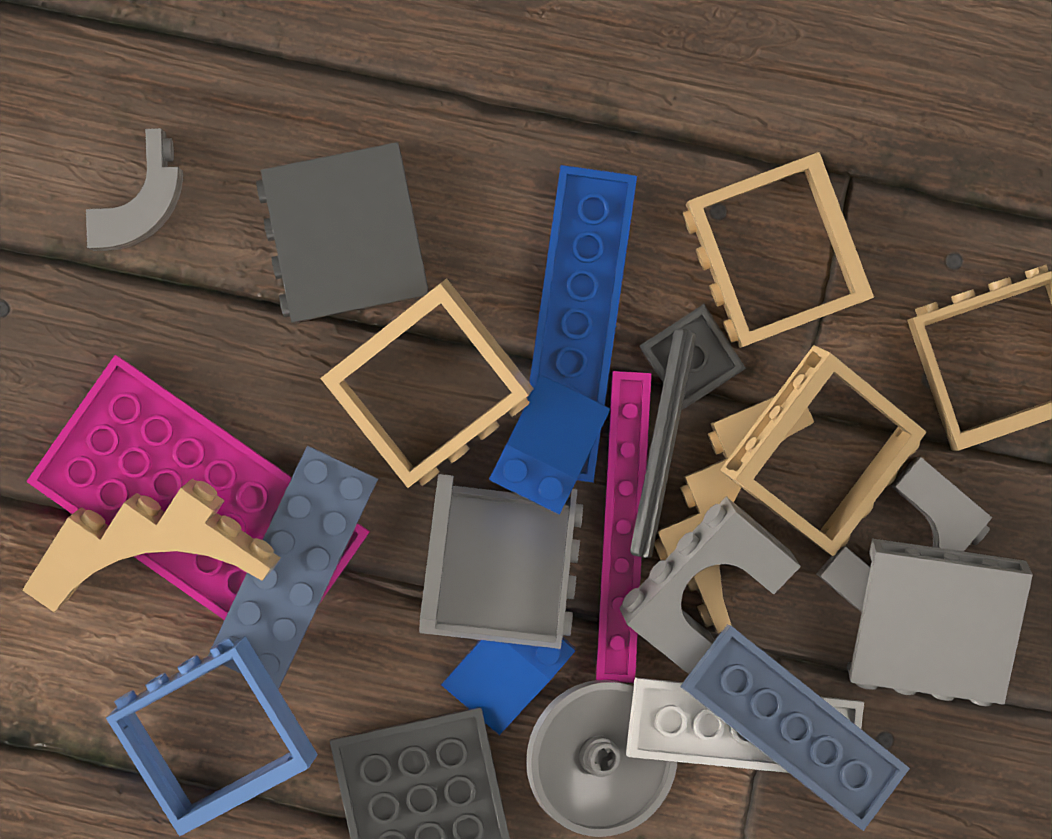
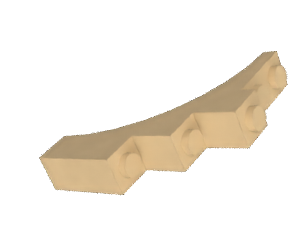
(709, 488)
(140, 528)

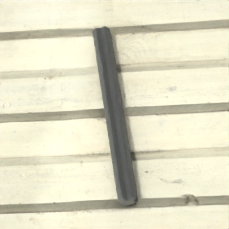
(663, 443)

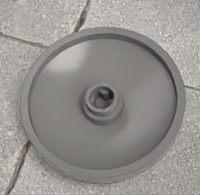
(582, 765)

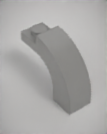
(149, 210)

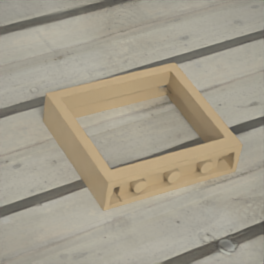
(836, 228)
(963, 303)
(781, 417)
(482, 426)

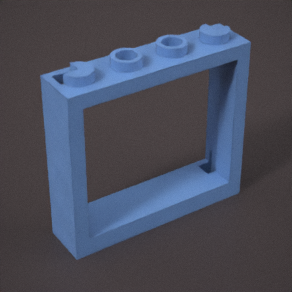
(155, 770)

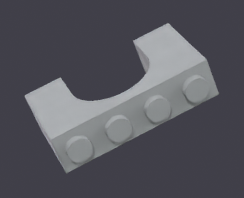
(951, 515)
(722, 537)

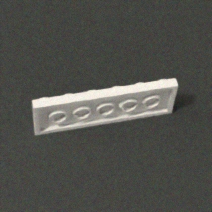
(678, 728)

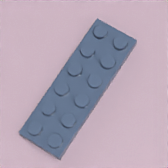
(310, 538)
(795, 727)

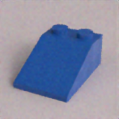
(550, 444)
(504, 678)

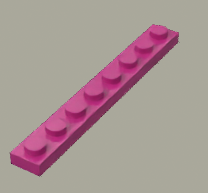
(623, 493)

